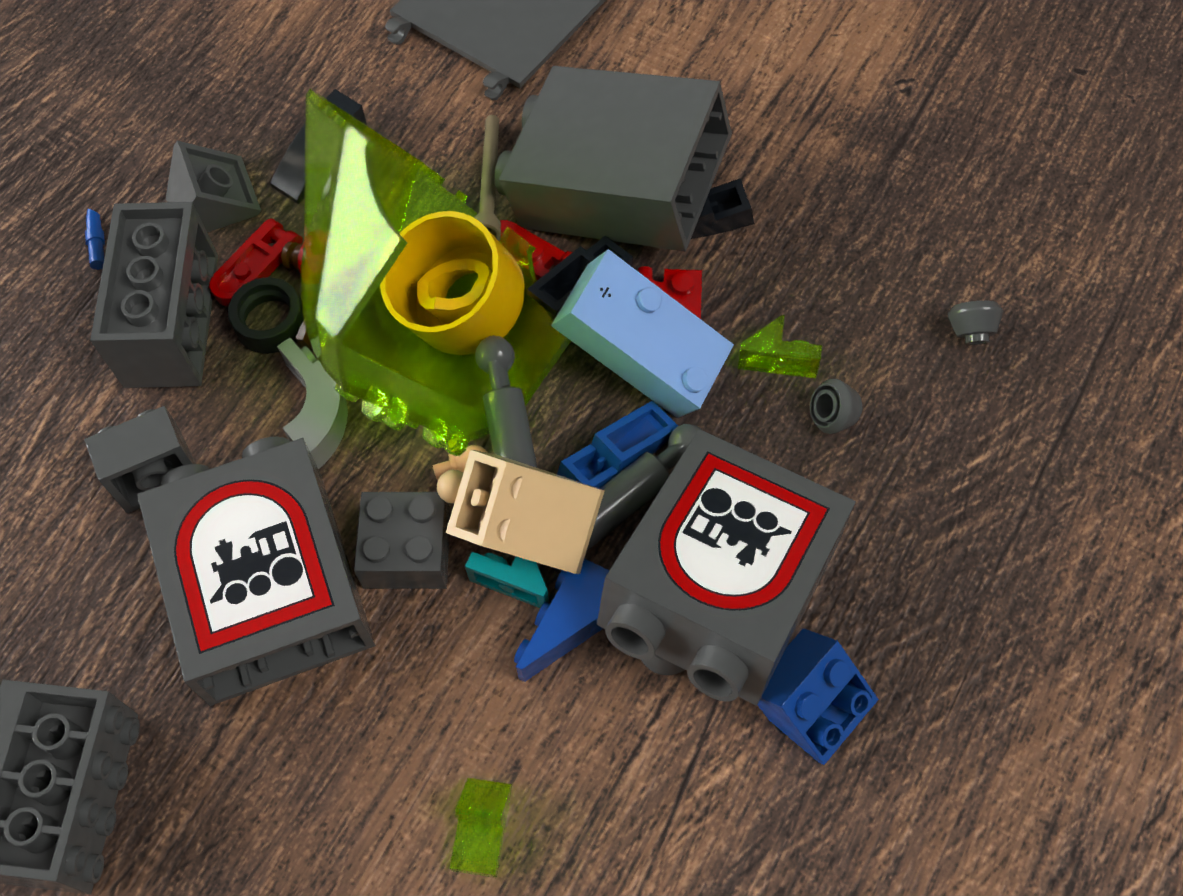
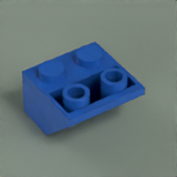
(816, 695)

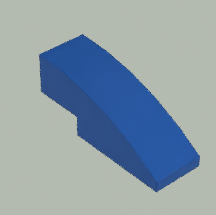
(619, 446)

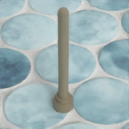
(488, 187)

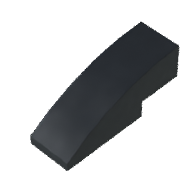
(290, 173)
(724, 210)
(558, 283)

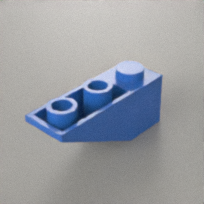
(565, 621)

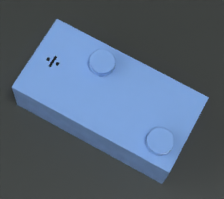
(643, 334)

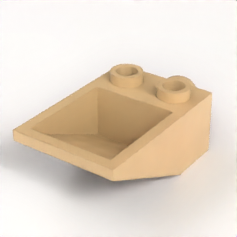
(521, 510)

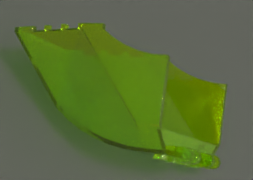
(356, 205)

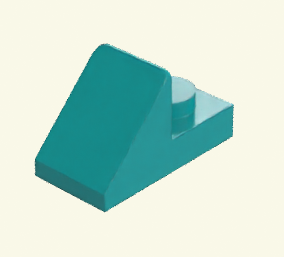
(518, 581)

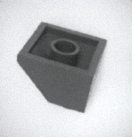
(214, 183)

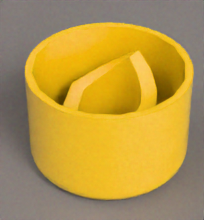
(437, 254)

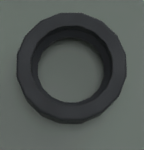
(254, 294)

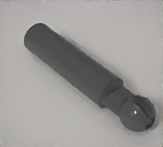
(504, 403)
(638, 484)

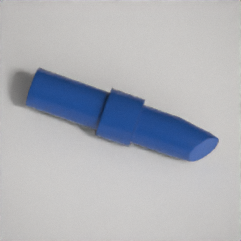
(95, 239)

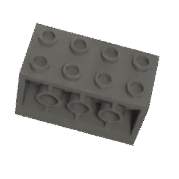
(155, 295)
(59, 782)

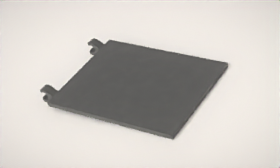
(498, 35)

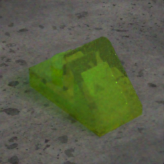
(770, 354)
(480, 827)

